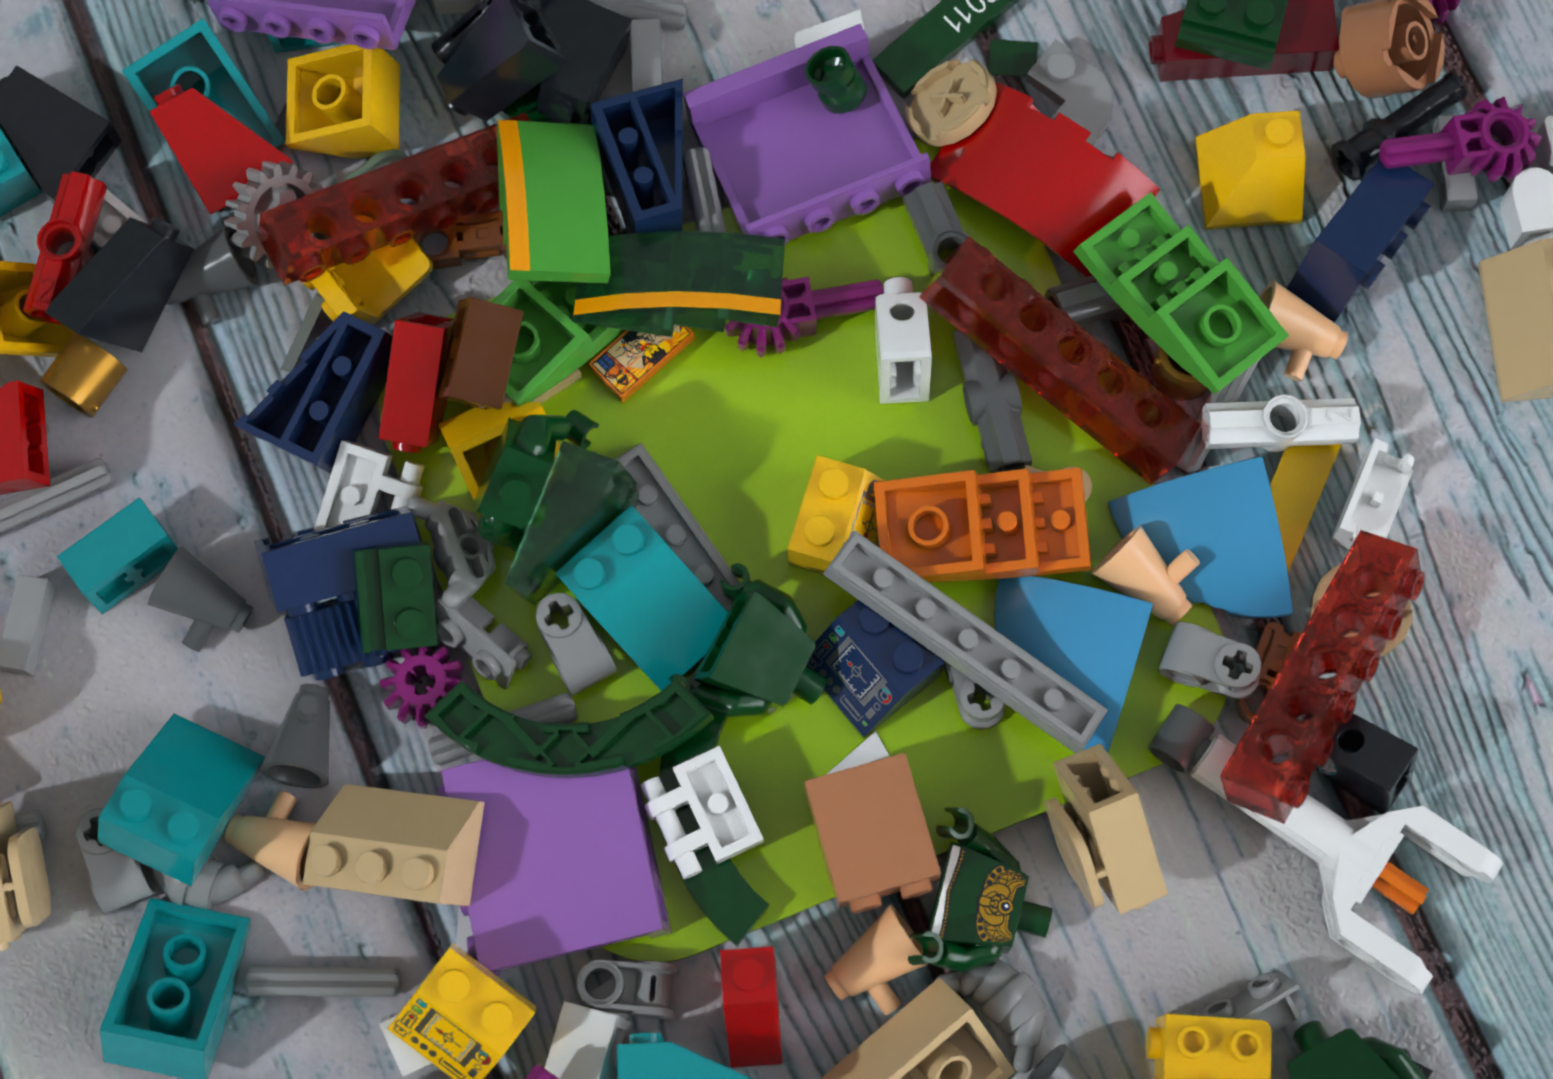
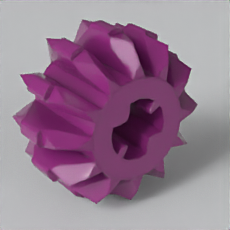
(401, 685)

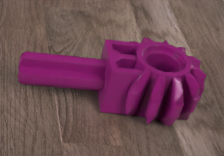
(1468, 145)
(801, 311)

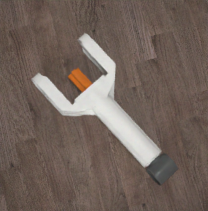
(1348, 853)

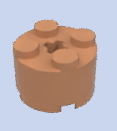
(1389, 47)

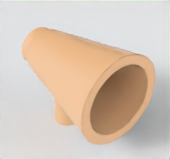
(1307, 329)
(1141, 573)
(274, 839)
(876, 959)

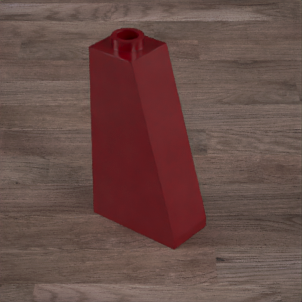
(1304, 45)

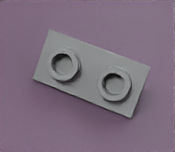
(492, 654)
(1268, 998)

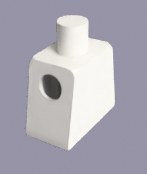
(902, 343)

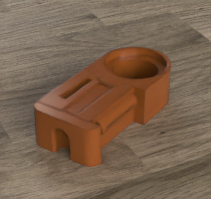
(469, 239)
(1273, 649)

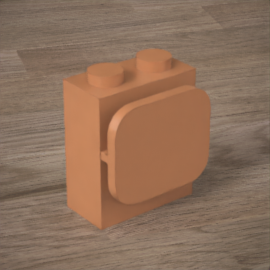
(872, 833)

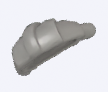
(458, 547)
(213, 885)
(1007, 1001)

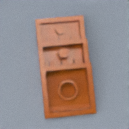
(985, 524)

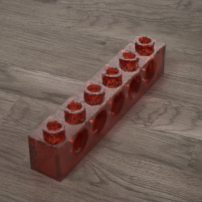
(377, 194)
(1060, 361)
(1369, 567)

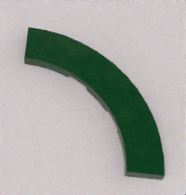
(570, 748)
(719, 887)

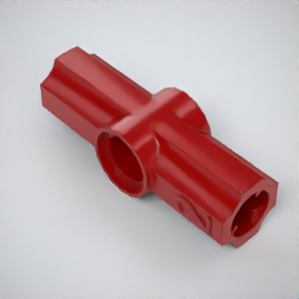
(71, 220)

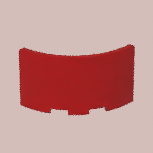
(1041, 174)

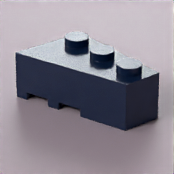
(643, 154)
(1359, 237)
(325, 393)
(322, 561)

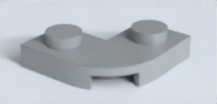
(1076, 87)

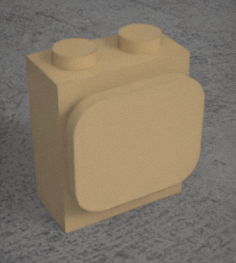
(1104, 832)
(23, 878)

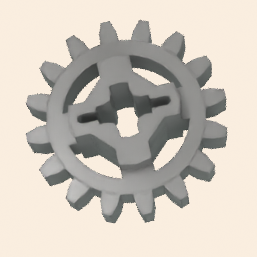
(263, 192)

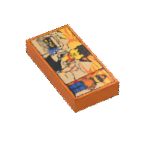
(637, 358)

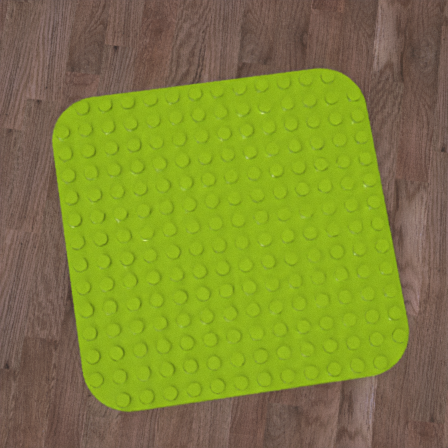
(739, 452)

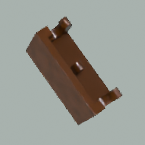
(480, 354)

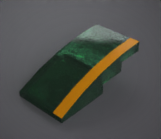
(685, 282)

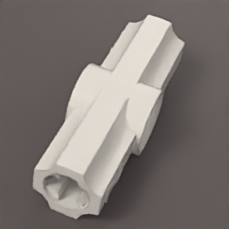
(1310, 423)

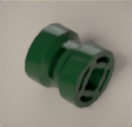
(836, 79)

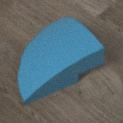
(1229, 526)
(1079, 634)

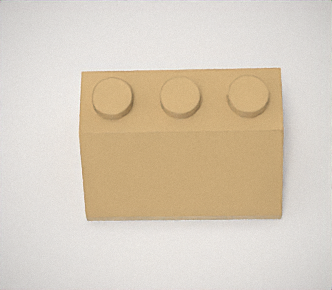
(1520, 319)
(396, 845)
(928, 1040)

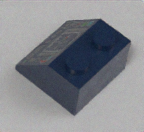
(871, 667)

